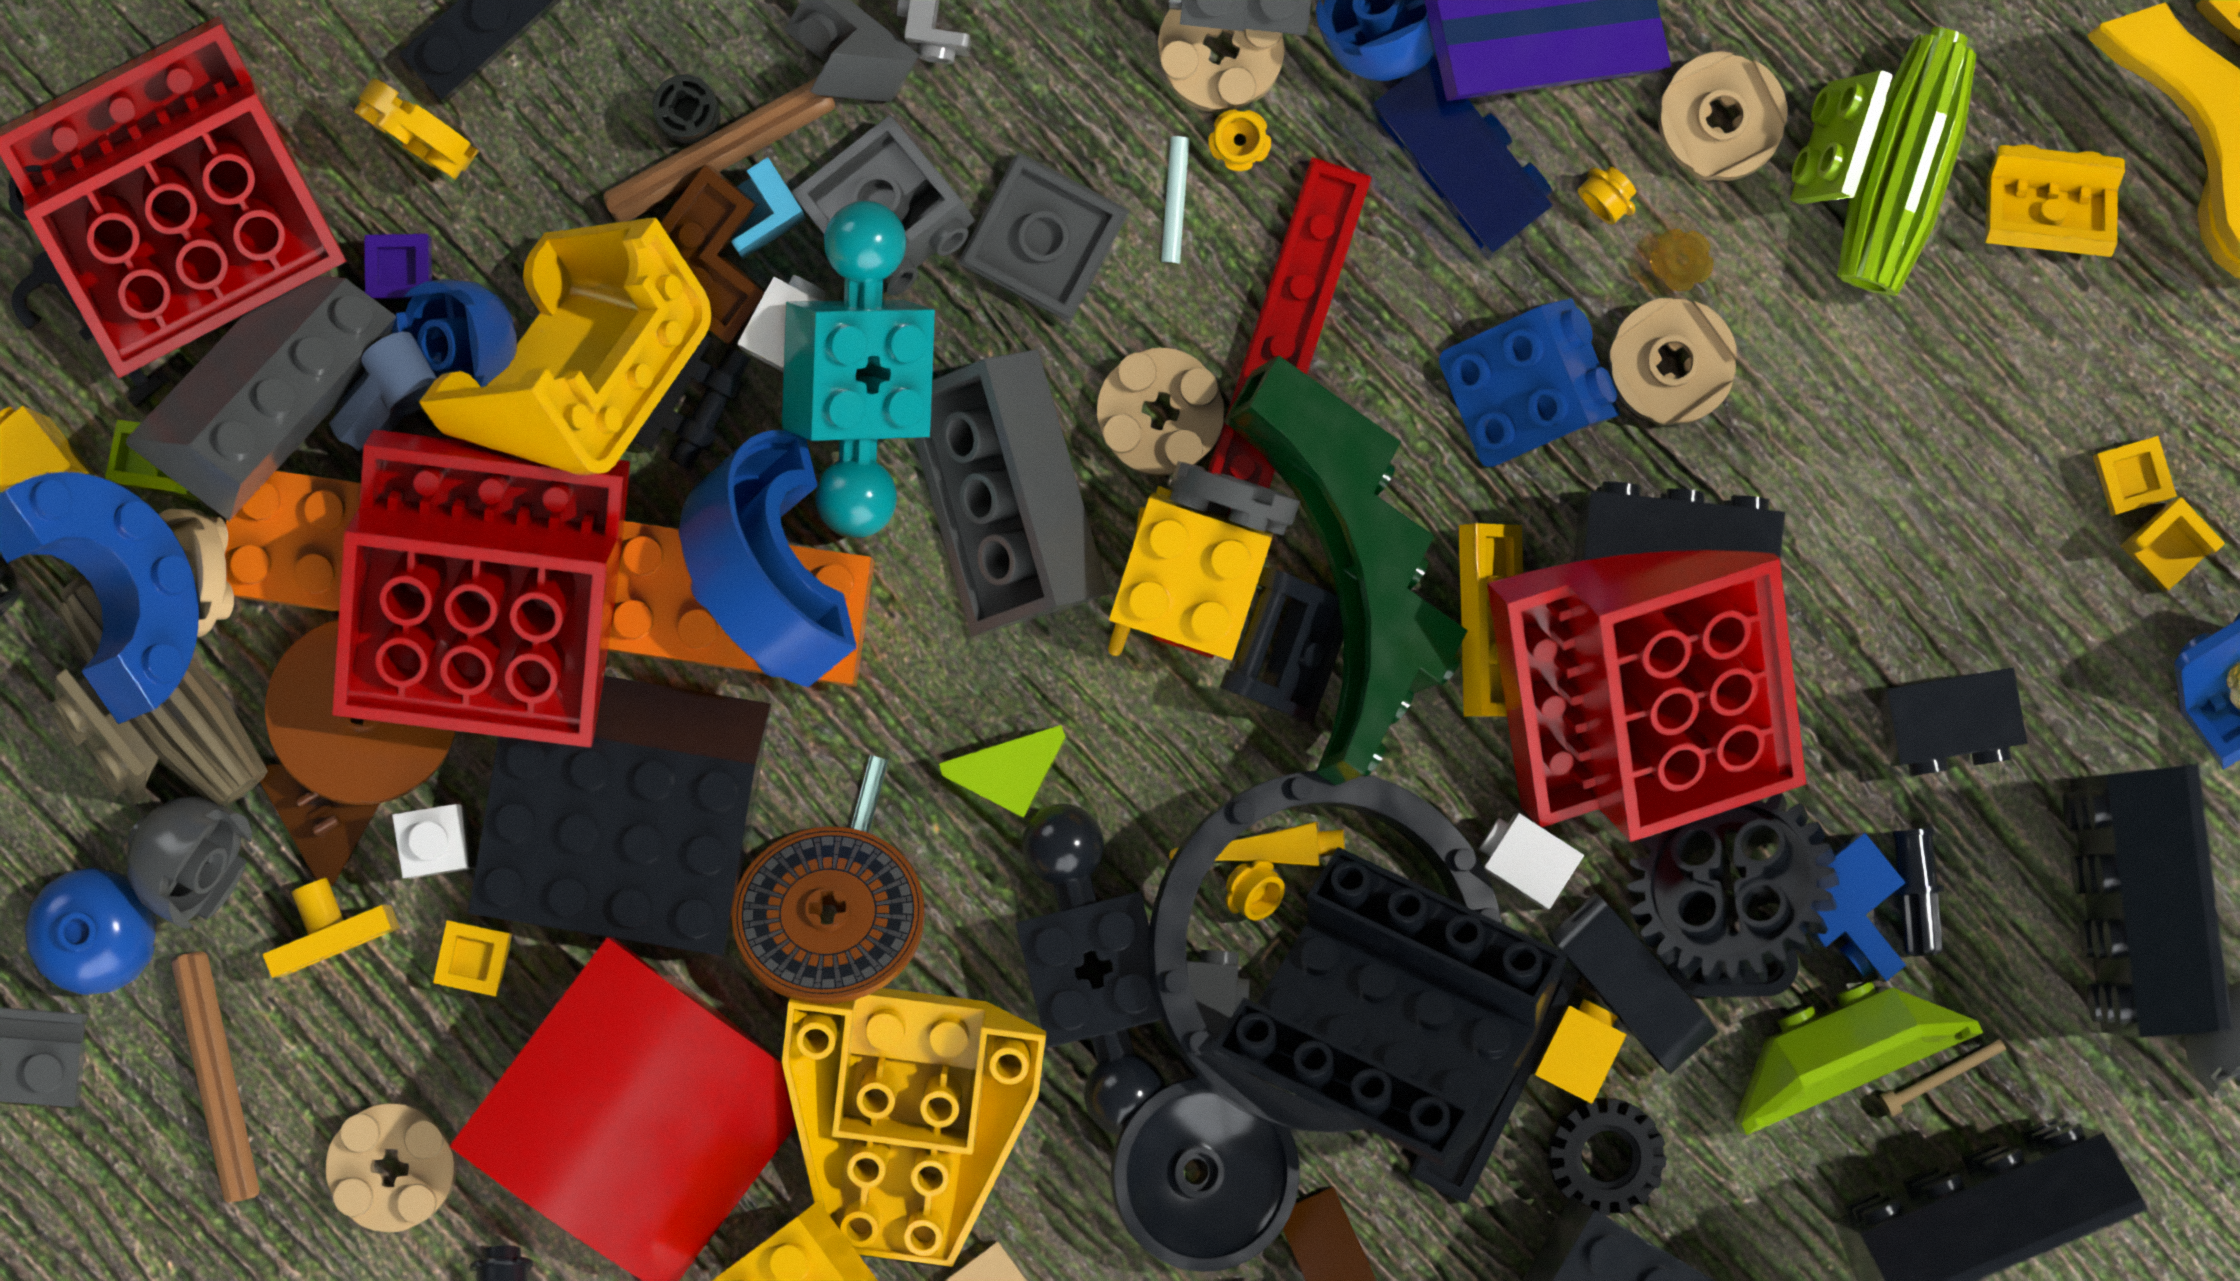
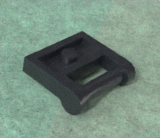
(1301, 654)

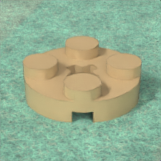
(1733, 81)
(1213, 85)
(1709, 367)
(1141, 380)
(204, 545)
(361, 1190)

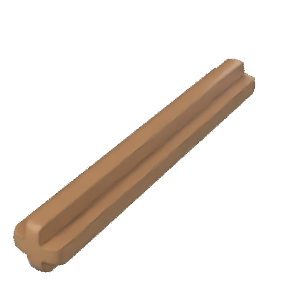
(717, 150)
(215, 1076)

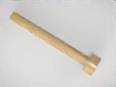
(1892, 1102)

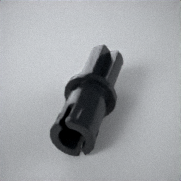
(1920, 892)

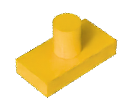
(326, 930)

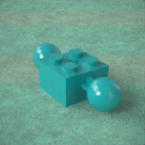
(895, 359)

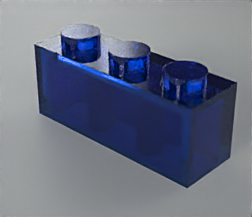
(1463, 160)

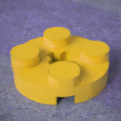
(415, 128)

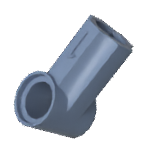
(386, 392)

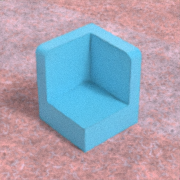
(774, 214)

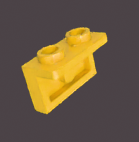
(2053, 200)

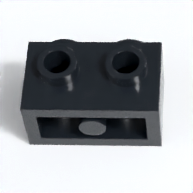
(1953, 719)

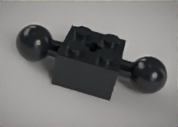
(1064, 849)

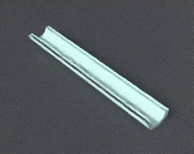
(1175, 199)
(868, 794)

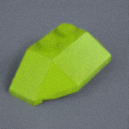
(1844, 1049)

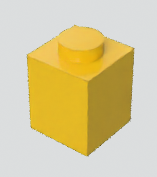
(1580, 1050)

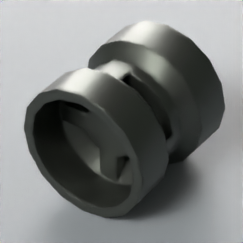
(689, 120)

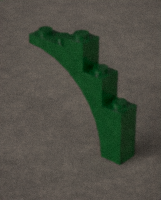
(1376, 555)

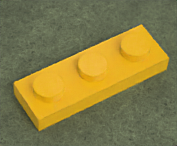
(1485, 556)

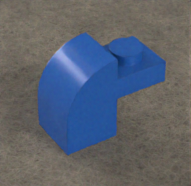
(1864, 883)

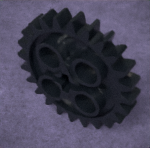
(1789, 878)

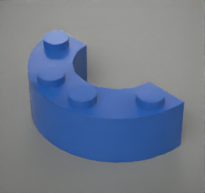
(747, 568)
(134, 570)

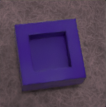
(396, 264)

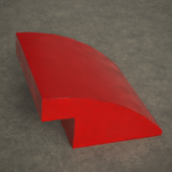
(168, 197)
(478, 591)
(1648, 687)
(633, 1116)

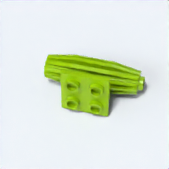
(1889, 156)

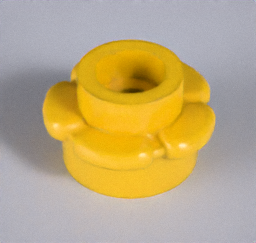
(1238, 122)
(1608, 194)
(1254, 890)

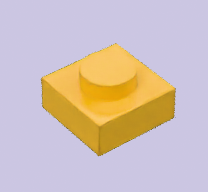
(2134, 476)
(472, 958)

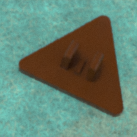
(320, 827)

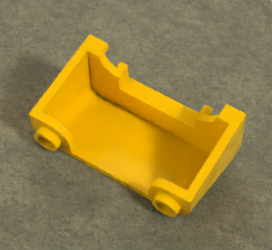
(597, 358)

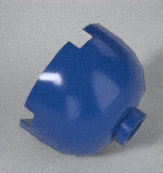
(1377, 36)
(460, 328)
(90, 932)

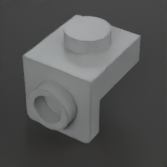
(921, 33)

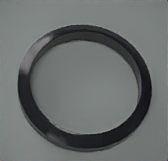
(1385, 801)

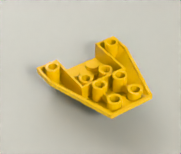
(908, 1113)

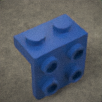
(1529, 382)
(2204, 691)

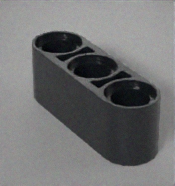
(1632, 983)

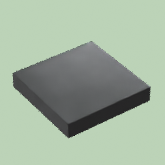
(1043, 237)

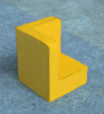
(2171, 543)

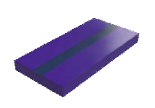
(1543, 43)

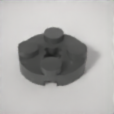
(1249, 502)

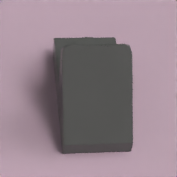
(858, 51)

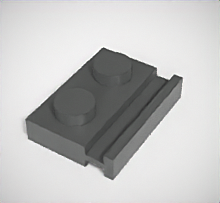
(41, 1056)

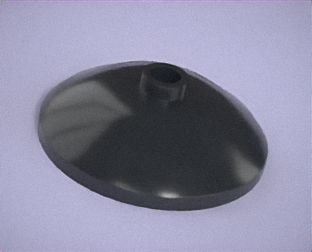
(1235, 1202)

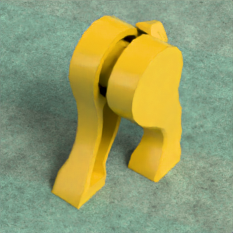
(2206, 91)

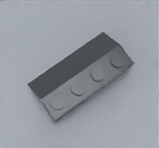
(262, 391)
(1007, 494)

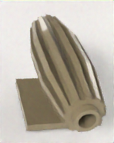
(189, 732)

